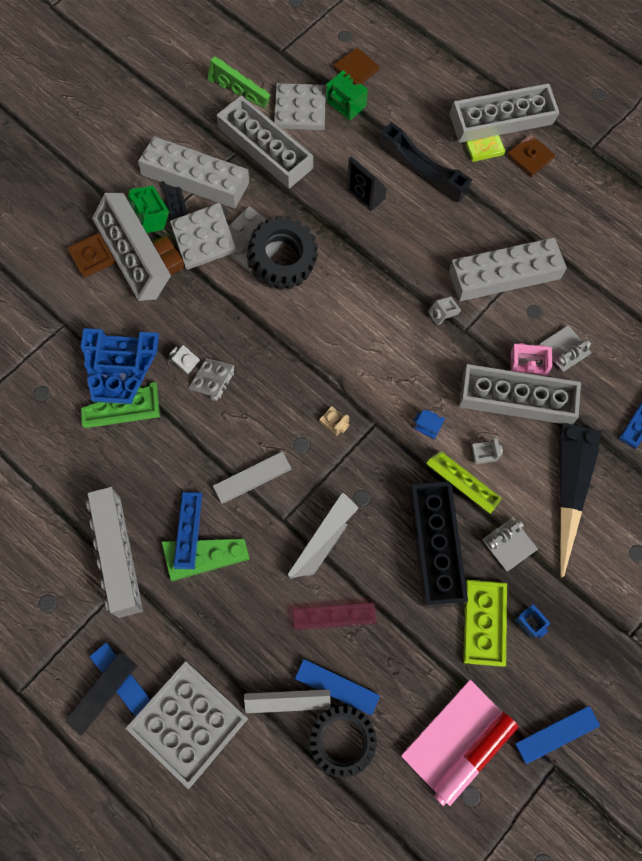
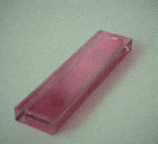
(334, 616)

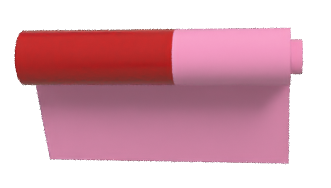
(459, 743)

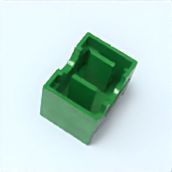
(345, 96)
(148, 208)

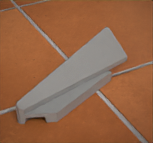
(324, 538)

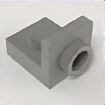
(443, 309)

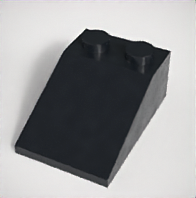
(364, 185)

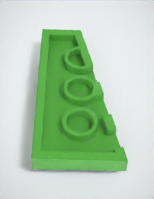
(231, 78)
(144, 406)
(210, 556)

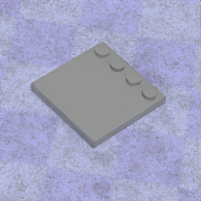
(187, 724)

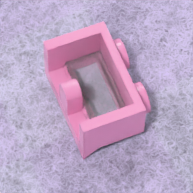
(531, 359)

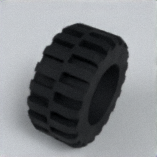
(288, 232)

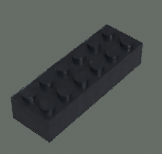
(438, 545)

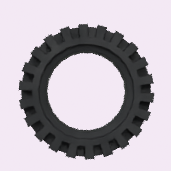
(369, 741)

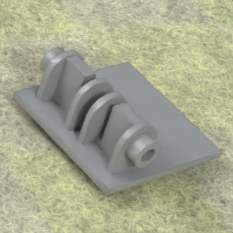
(567, 348)
(212, 378)
(510, 544)

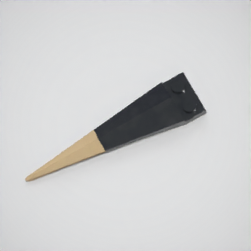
(577, 461)

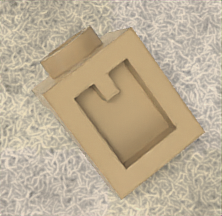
(335, 421)

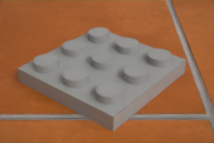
(300, 106)
(241, 232)
(203, 236)

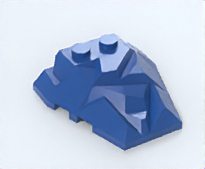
(117, 364)

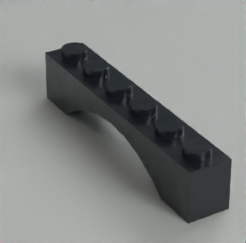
(448, 180)

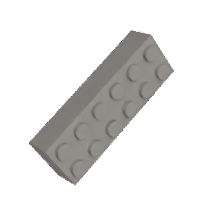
(503, 112)
(265, 141)
(194, 172)
(131, 246)
(507, 269)
(520, 394)
(114, 553)

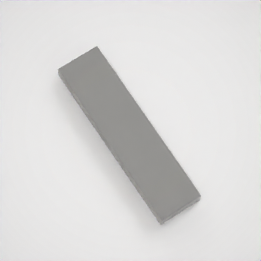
(252, 477)
(287, 701)

